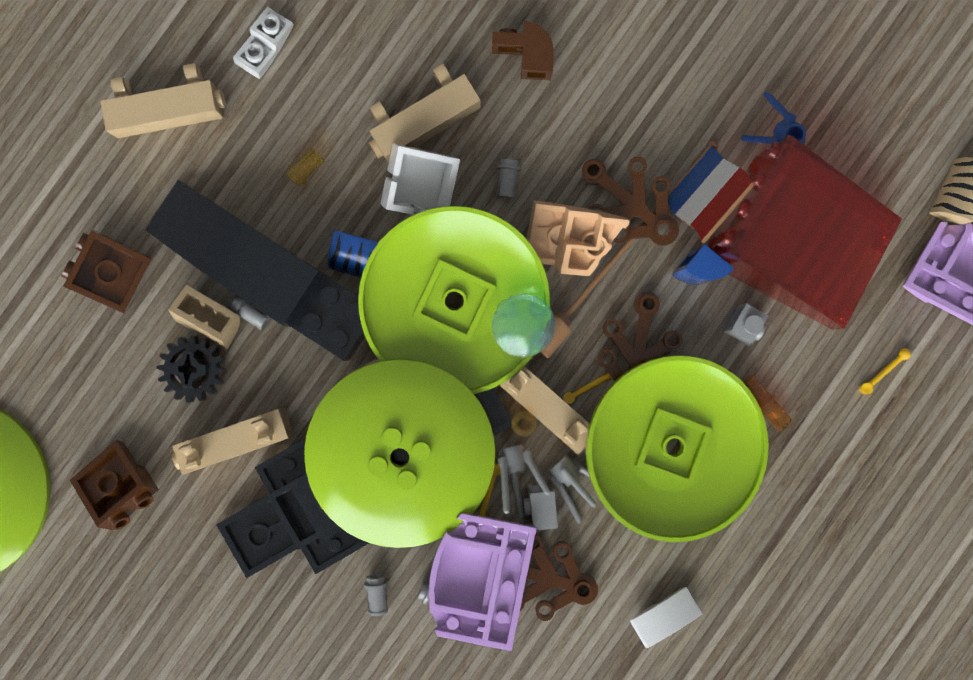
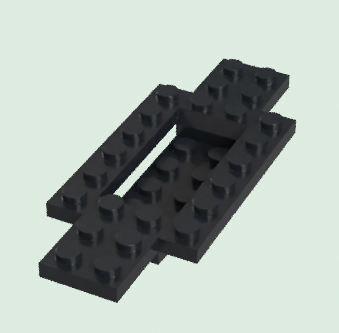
(292, 516)

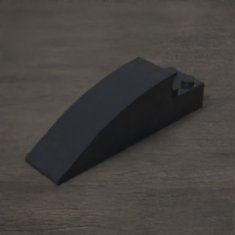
(259, 270)

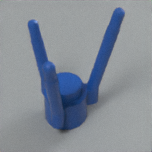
(782, 129)

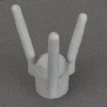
(511, 463)
(566, 472)

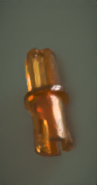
(768, 405)

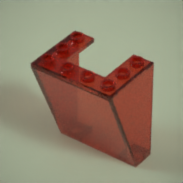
(806, 234)

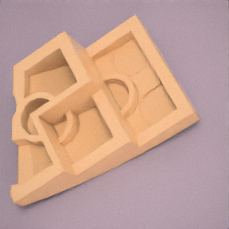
(572, 236)

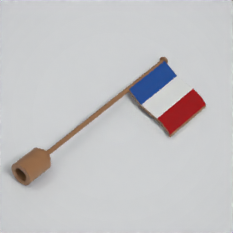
(699, 199)

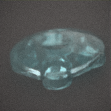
(523, 325)

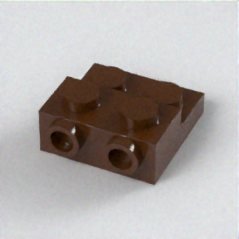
(105, 270)
(114, 487)

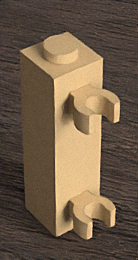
(162, 108)
(426, 117)
(548, 408)
(232, 441)

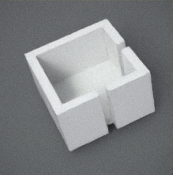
(418, 180)

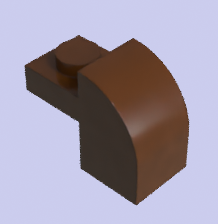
(534, 47)

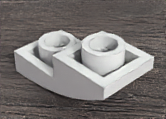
(264, 44)
(666, 617)

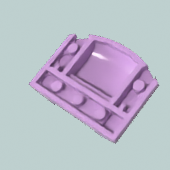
(946, 271)
(480, 580)

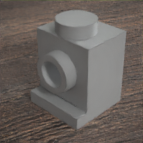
(746, 324)
(540, 508)

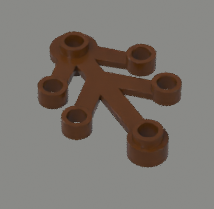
(635, 205)
(638, 353)
(547, 578)

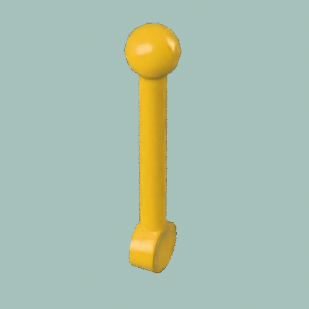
(867, 387)
(570, 397)
(488, 494)

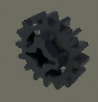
(191, 381)

